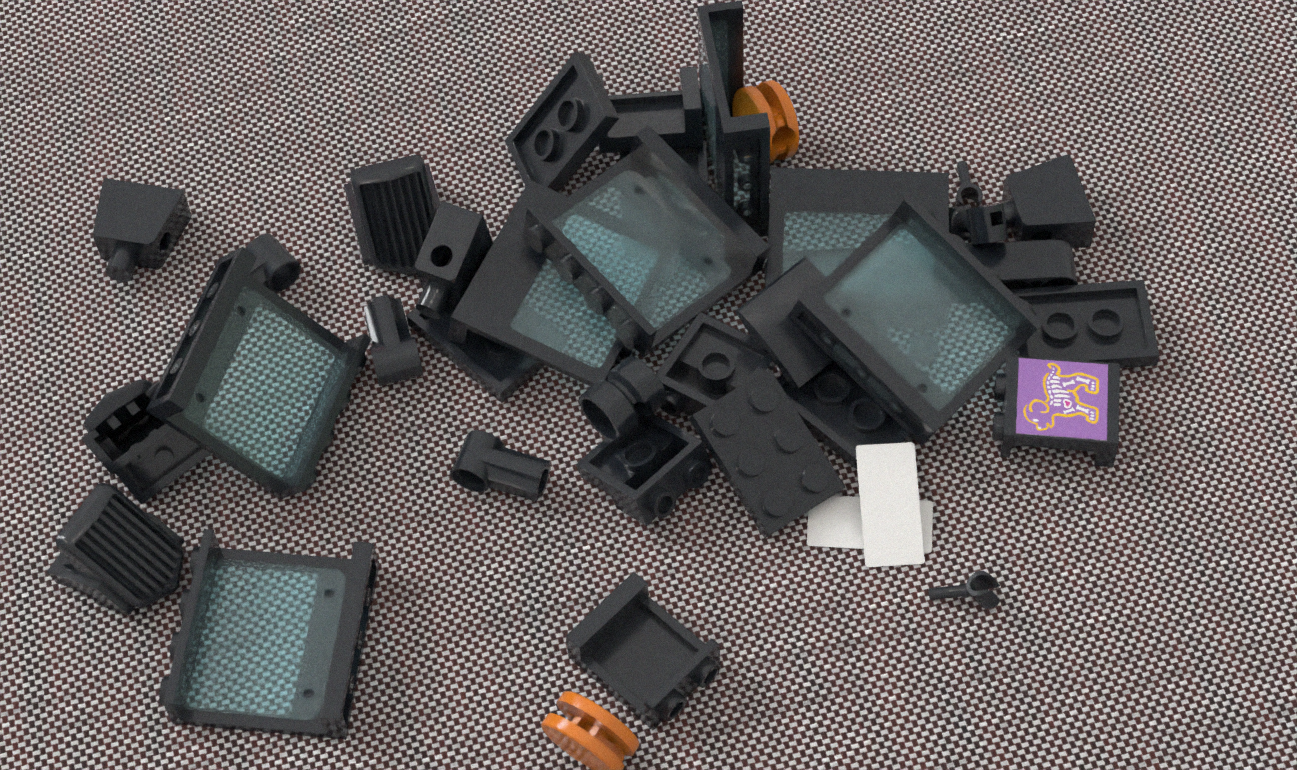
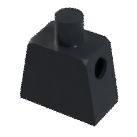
(1049, 204)
(138, 225)
(450, 257)

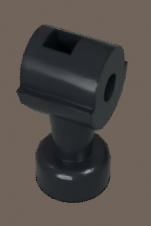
(979, 223)

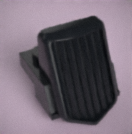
(392, 211)
(136, 443)
(117, 553)

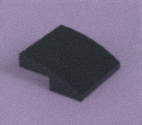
(772, 329)

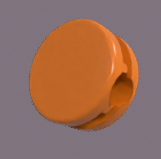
(773, 99)
(591, 735)

